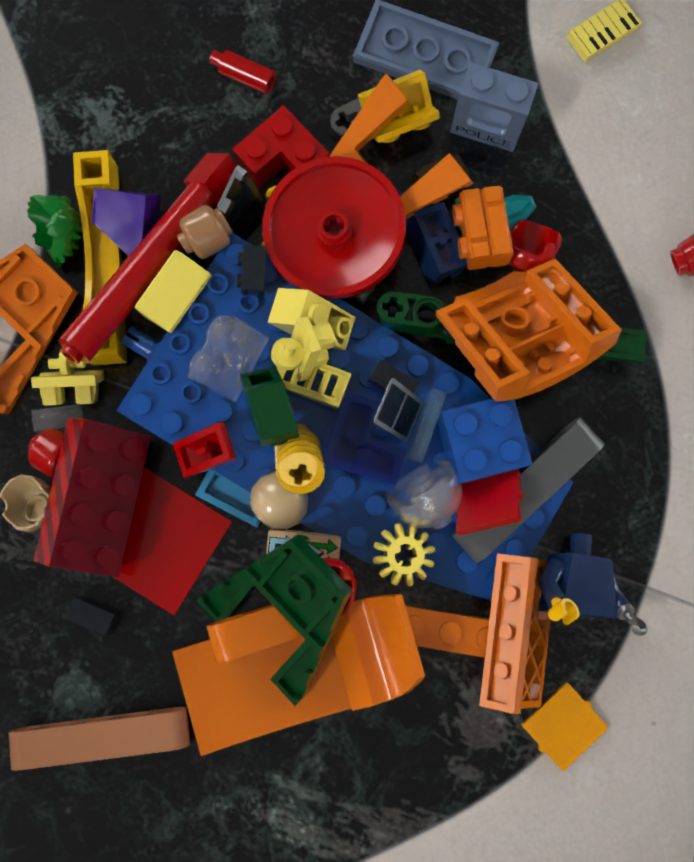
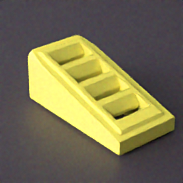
(318, 396)

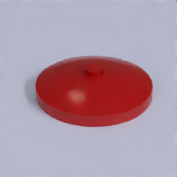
(334, 227)

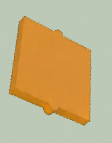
(564, 726)

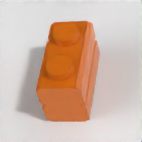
(483, 227)

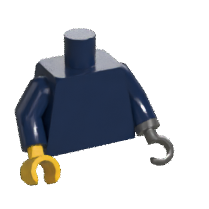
(583, 586)

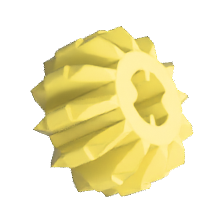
(413, 562)

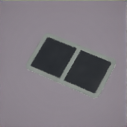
(398, 410)

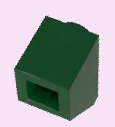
(269, 406)

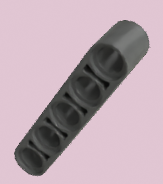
(548, 473)

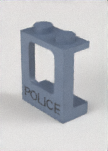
(492, 106)

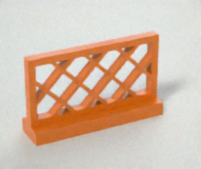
(513, 637)

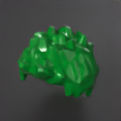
(56, 226)

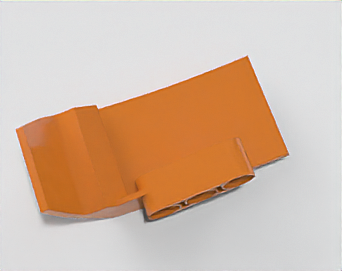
(230, 674)

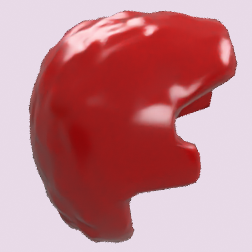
(533, 245)

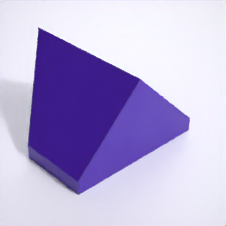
(125, 215)

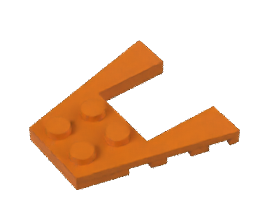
(378, 111)
(34, 304)

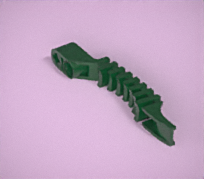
(629, 346)

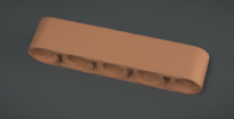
(99, 738)

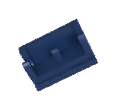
(435, 243)

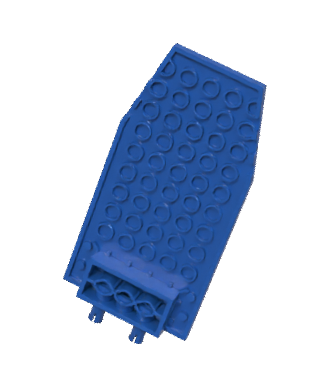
(343, 503)

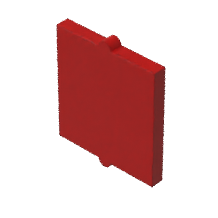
(490, 502)

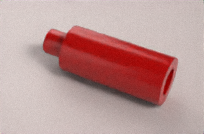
(244, 70)

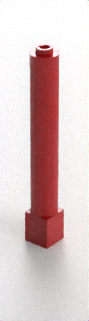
(136, 273)

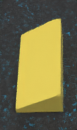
(172, 291)

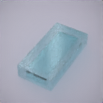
(425, 426)

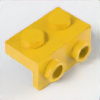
(416, 115)

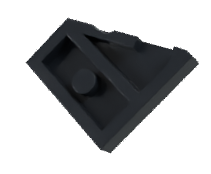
(241, 203)

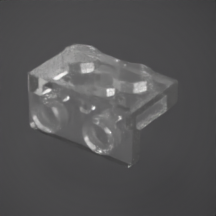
(227, 353)

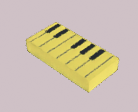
(603, 30)

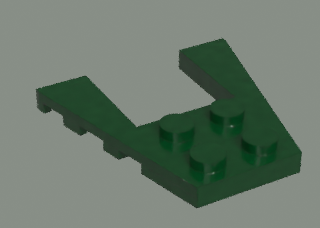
(303, 592)

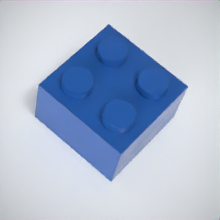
(483, 439)

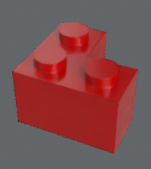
(277, 145)

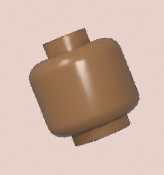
(204, 232)

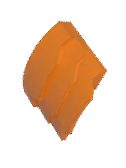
(529, 330)

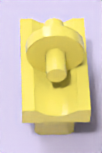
(305, 348)
(53, 383)

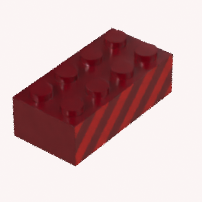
(92, 498)

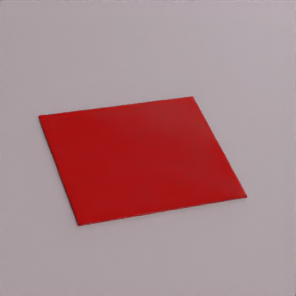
(168, 542)

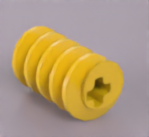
(300, 462)

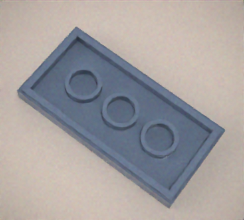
(405, 41)

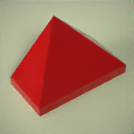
(205, 450)

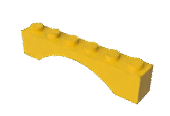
(101, 253)

